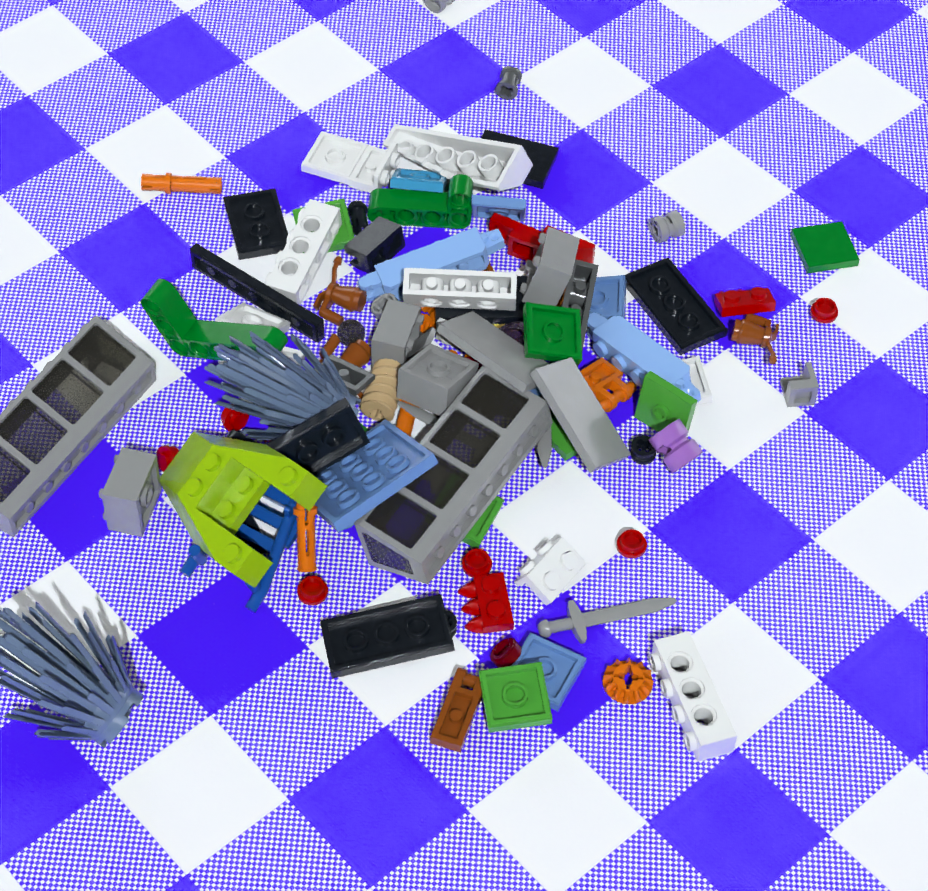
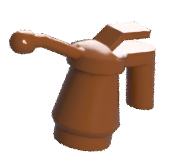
(347, 297)
(755, 331)
(356, 353)

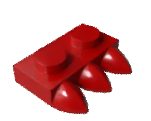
(744, 301)
(490, 604)

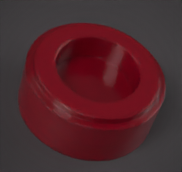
(505, 653)

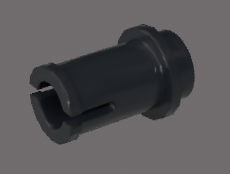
(357, 212)

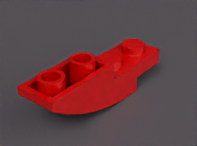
(524, 243)

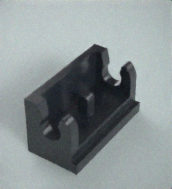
(375, 244)

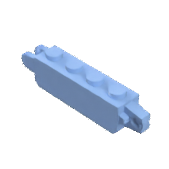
(458, 252)
(637, 353)

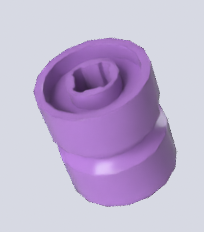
(675, 446)

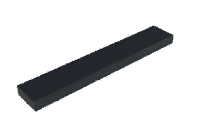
(257, 292)

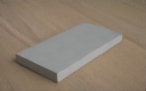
(491, 349)
(580, 414)

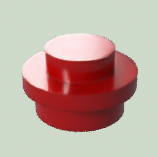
(824, 310)
(233, 419)
(165, 455)
(631, 544)
(476, 562)
(312, 590)

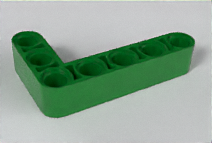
(199, 337)

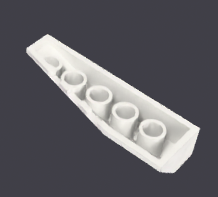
(485, 161)

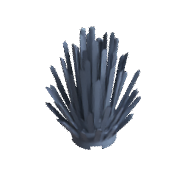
(278, 385)
(82, 691)

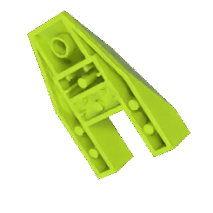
(219, 483)

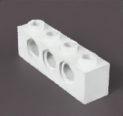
(325, 222)
(460, 289)
(681, 653)

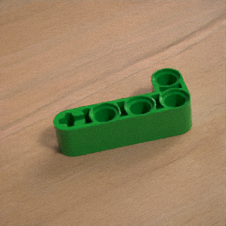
(425, 208)

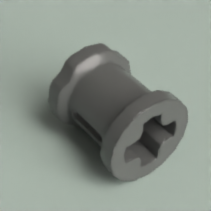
(507, 86)

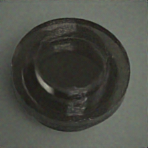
(350, 331)

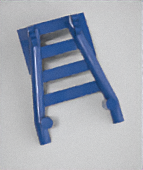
(284, 539)

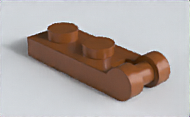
(457, 712)

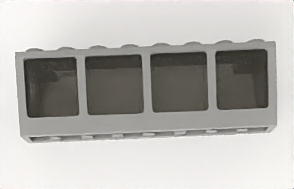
(66, 416)
(478, 450)

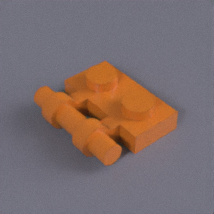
(604, 376)

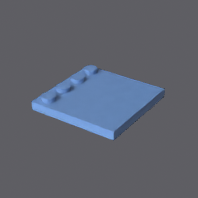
(371, 475)

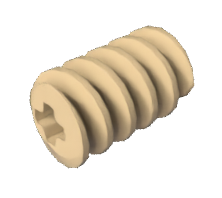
(380, 396)

